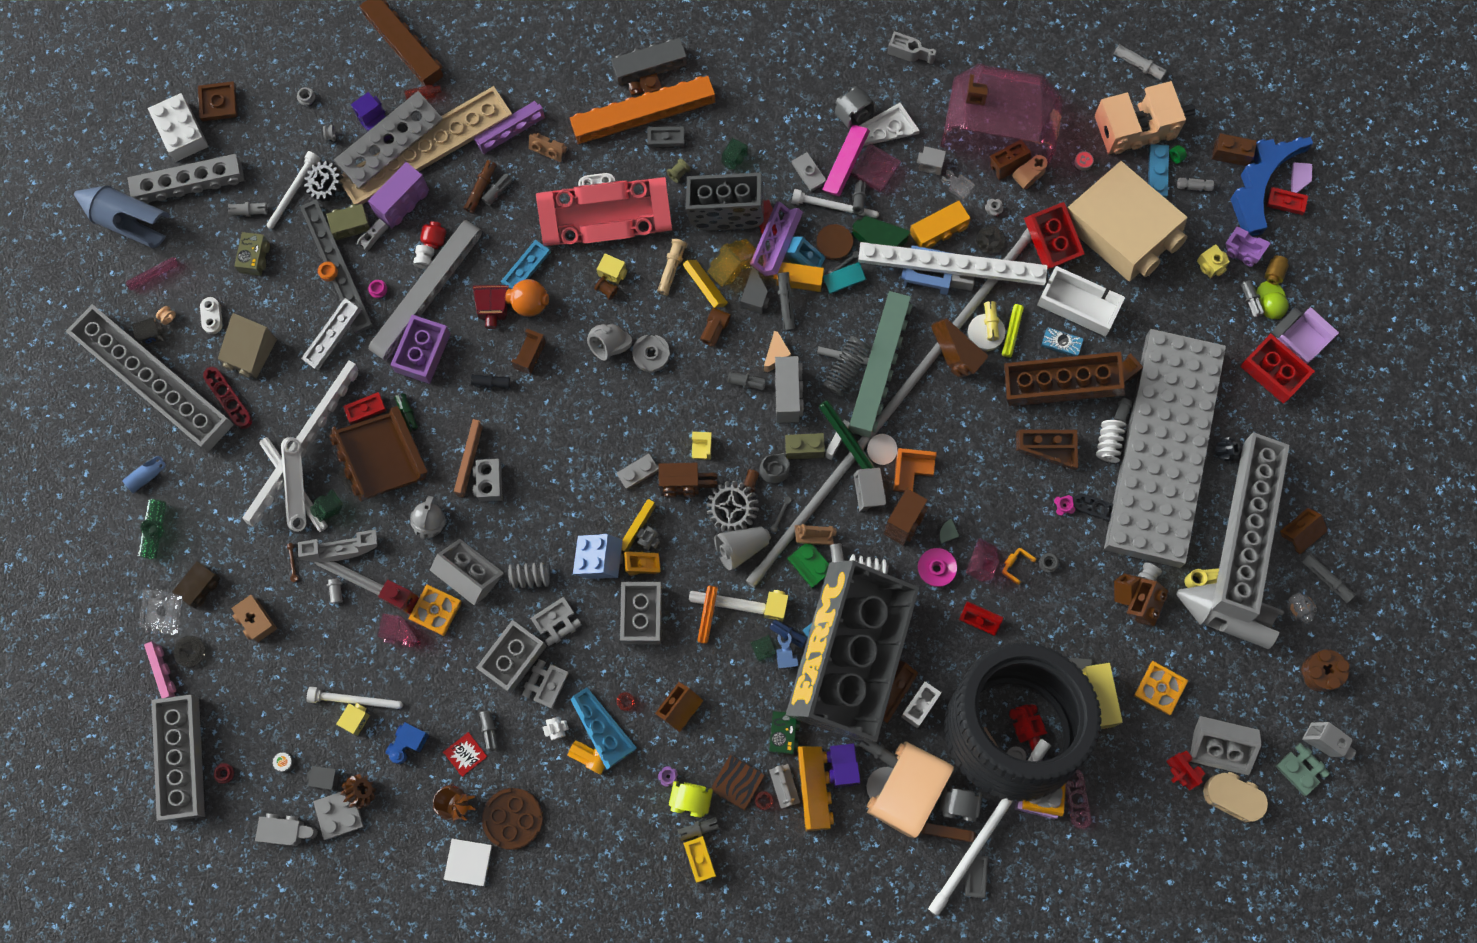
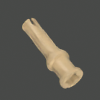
(674, 258)

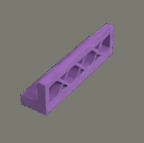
(510, 127)
(779, 242)

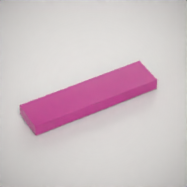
(846, 160)

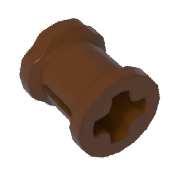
(606, 288)

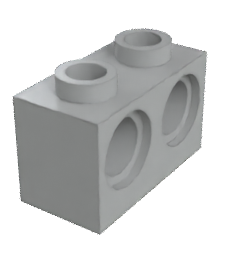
(492, 479)

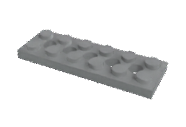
(388, 152)

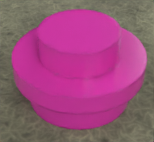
(377, 288)

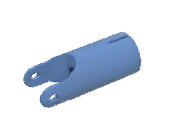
(143, 474)

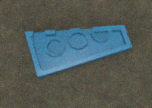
(604, 732)

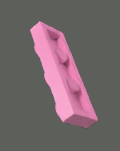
(160, 670)

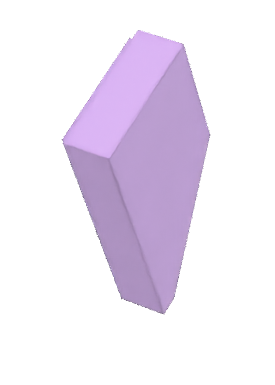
(1300, 176)

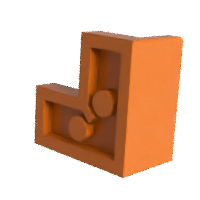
(912, 463)

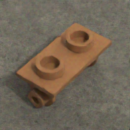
(543, 146)
(815, 534)

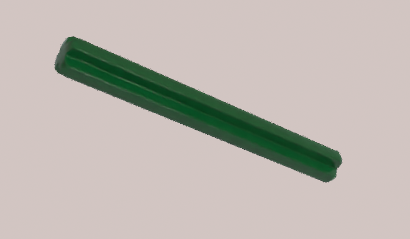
(845, 435)

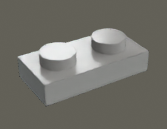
(637, 471)

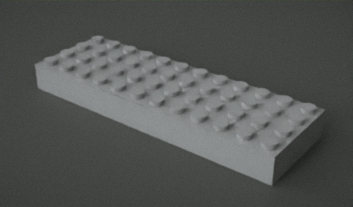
(1165, 448)

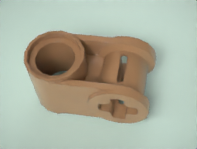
(1030, 171)

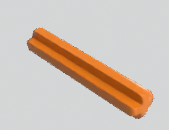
(707, 614)

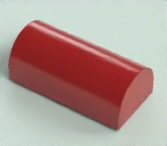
(981, 618)

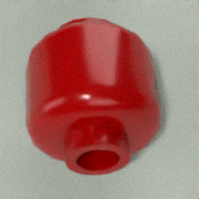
(433, 235)

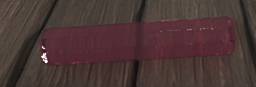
(152, 273)

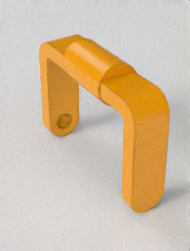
(1011, 559)

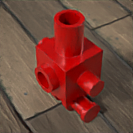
(1028, 727)

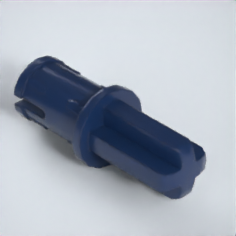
(783, 631)

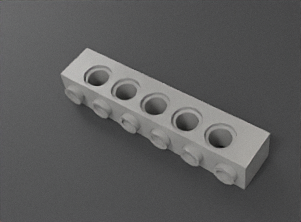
(177, 175)

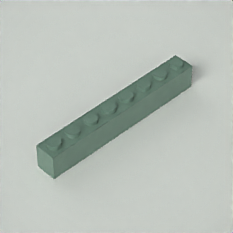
(879, 364)

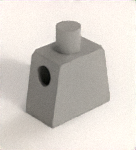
(1329, 740)

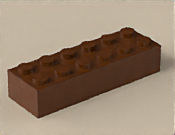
(1064, 379)

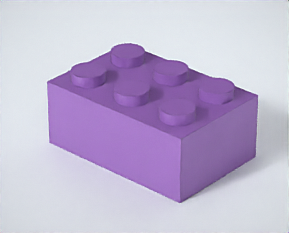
(399, 195)
(420, 349)

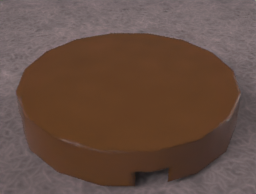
(834, 242)

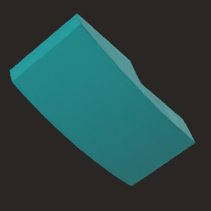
(844, 277)

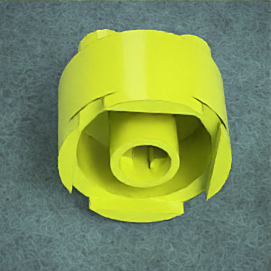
(690, 798)

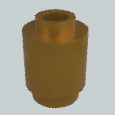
(1276, 270)

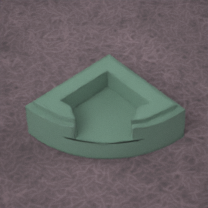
(948, 532)

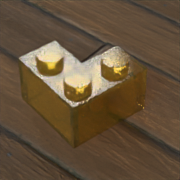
(731, 261)

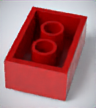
(1054, 235)
(1277, 368)

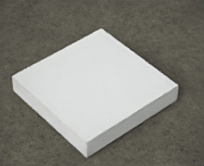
(468, 862)

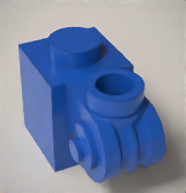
(406, 738)

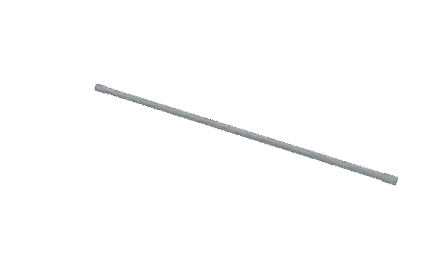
(759, 572)

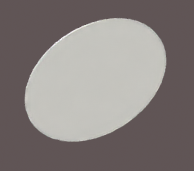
(882, 449)

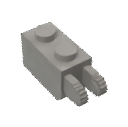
(283, 831)

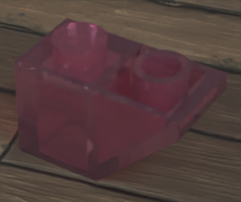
(983, 561)
(397, 629)

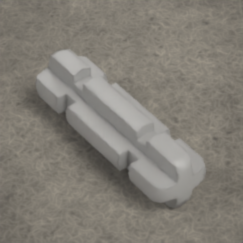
(1195, 184)

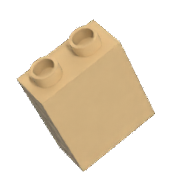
(1127, 222)

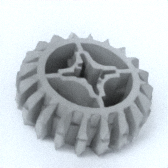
(732, 514)

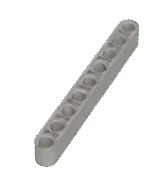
(425, 288)

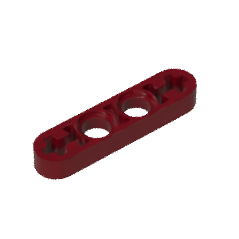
(229, 396)

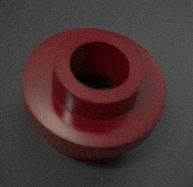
(218, 773)

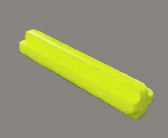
(1012, 331)

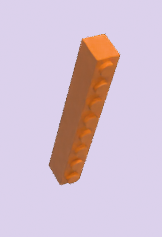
(642, 109)

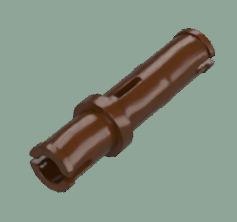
(478, 190)

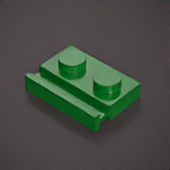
(809, 564)

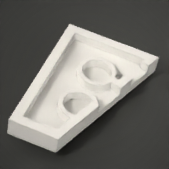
(890, 125)

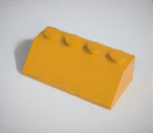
(813, 788)

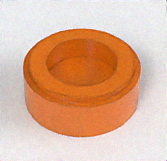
(327, 271)

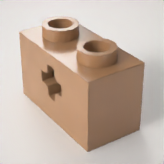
(263, 624)

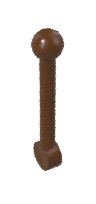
(294, 578)

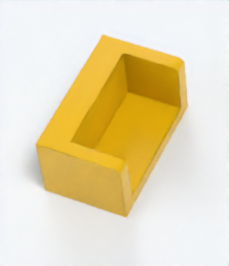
(699, 859)

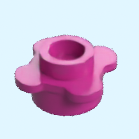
(1068, 500)

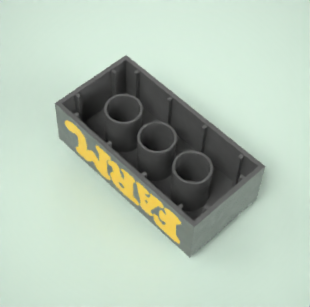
(852, 651)

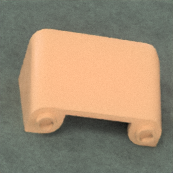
(910, 790)

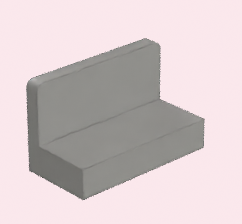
(869, 488)

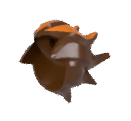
(452, 803)

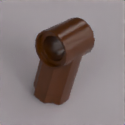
(716, 323)

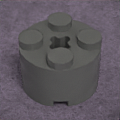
(854, 107)
(960, 802)

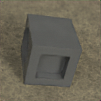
(323, 778)

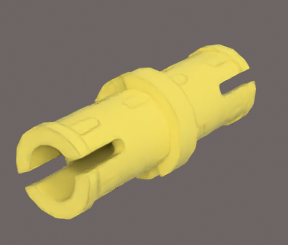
(991, 321)

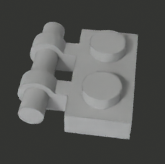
(553, 616)
(550, 687)

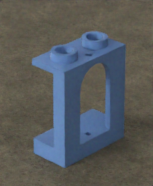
(911, 276)

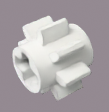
(555, 728)

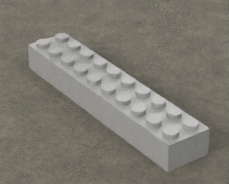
(150, 378)
(1250, 528)

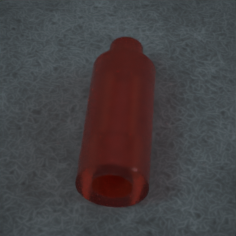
(427, 91)

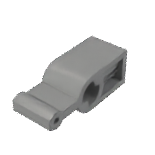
(909, 49)

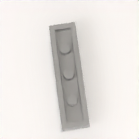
(331, 334)

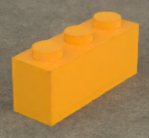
(940, 225)

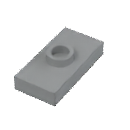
(809, 171)

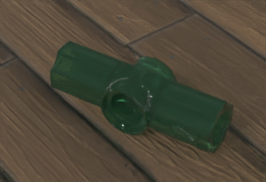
(150, 541)

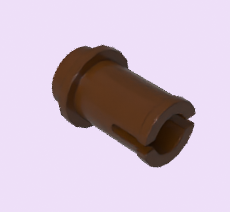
(751, 479)

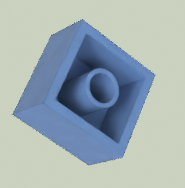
(597, 556)

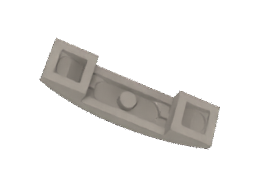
(337, 550)

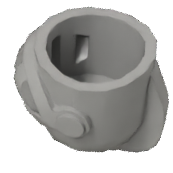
(611, 340)
(427, 519)

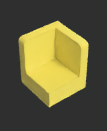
(701, 445)

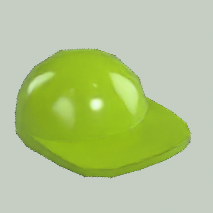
(1273, 300)

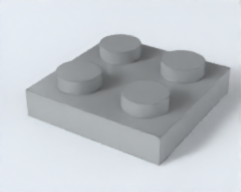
(336, 816)

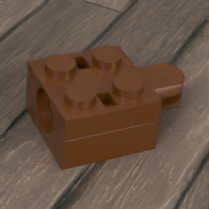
(683, 479)

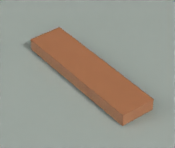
(468, 458)

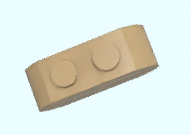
(1235, 797)

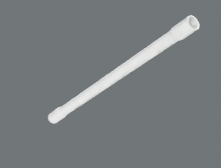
(942, 897)

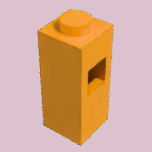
(802, 276)

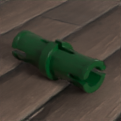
(406, 411)

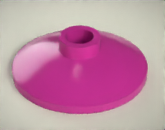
(940, 558)

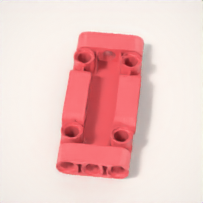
(604, 211)

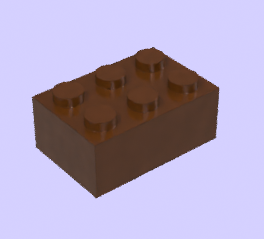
(906, 517)

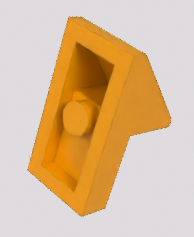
(641, 563)

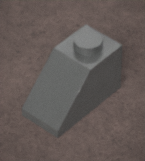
(755, 294)

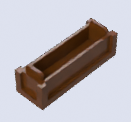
(903, 679)

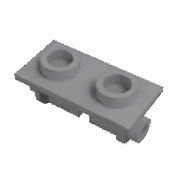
(784, 786)

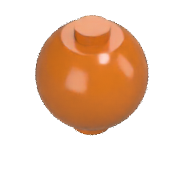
(527, 297)

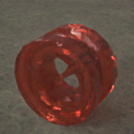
(630, 697)
(759, 796)

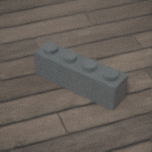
(647, 61)

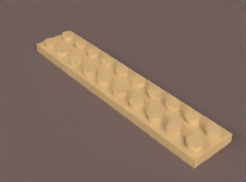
(453, 132)

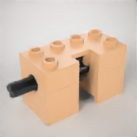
(1157, 120)

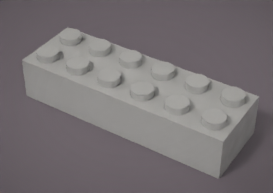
(178, 758)

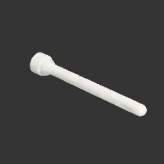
(310, 159)
(799, 197)
(315, 695)

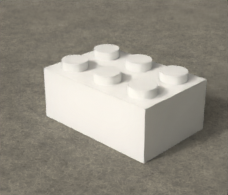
(178, 127)

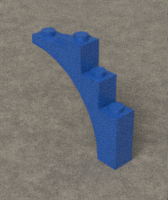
(1249, 199)

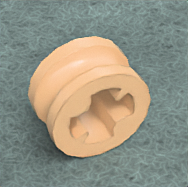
(166, 315)

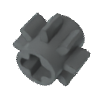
(648, 538)

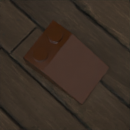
(958, 350)

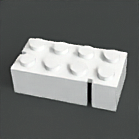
(1080, 301)

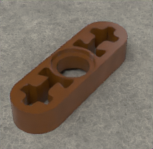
(948, 832)

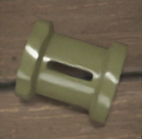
(678, 170)

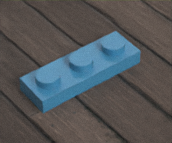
(1159, 168)
(526, 264)

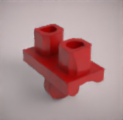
(1184, 772)

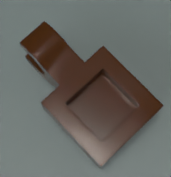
(647, 84)

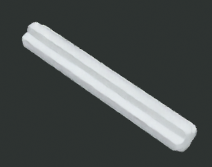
(731, 603)

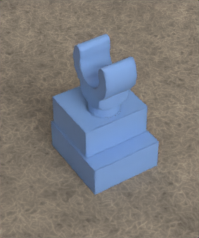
(784, 655)

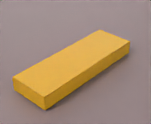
(705, 283)
(638, 523)

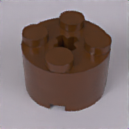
(1314, 674)

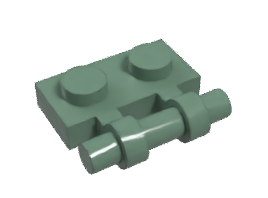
(1298, 774)

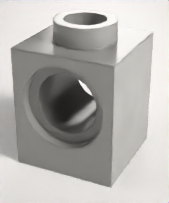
(931, 160)

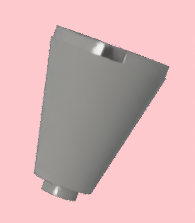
(740, 545)

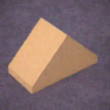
(776, 349)

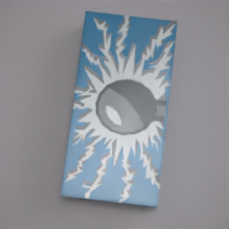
(1062, 342)

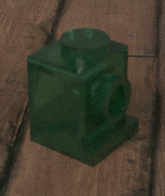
(734, 154)
(326, 506)

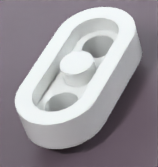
(211, 314)

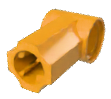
(586, 756)

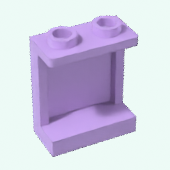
(1308, 335)

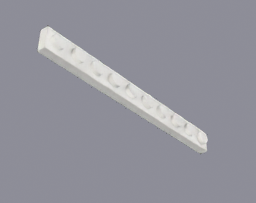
(952, 263)
(306, 436)

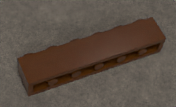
(402, 41)

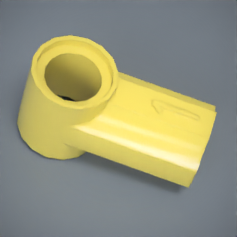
(1205, 577)

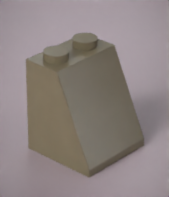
(246, 346)

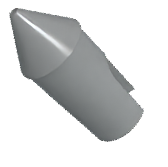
(1199, 603)

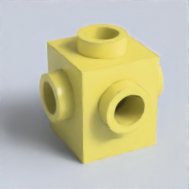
(1213, 261)

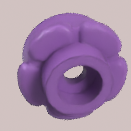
(667, 771)

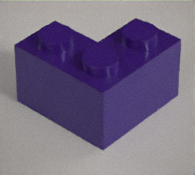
(369, 112)
(844, 766)

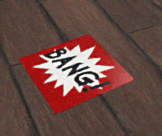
(465, 754)

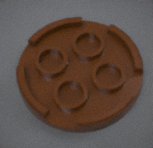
(512, 818)

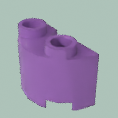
(1245, 247)

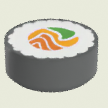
(282, 762)

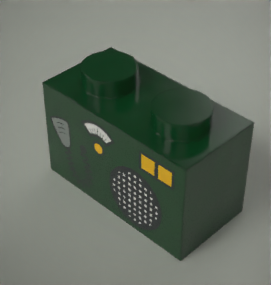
(783, 734)

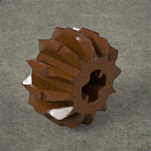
(358, 791)

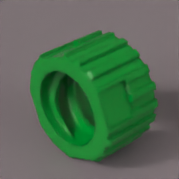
(1177, 154)

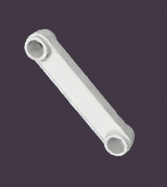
(293, 484)

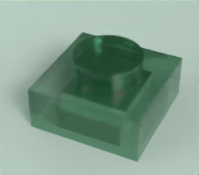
(763, 648)

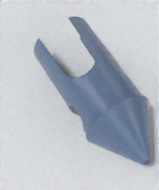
(107, 206)

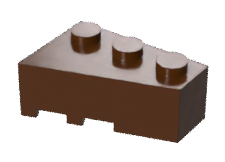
(1050, 445)

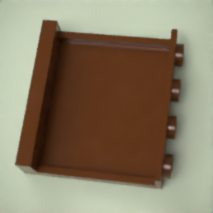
(378, 455)

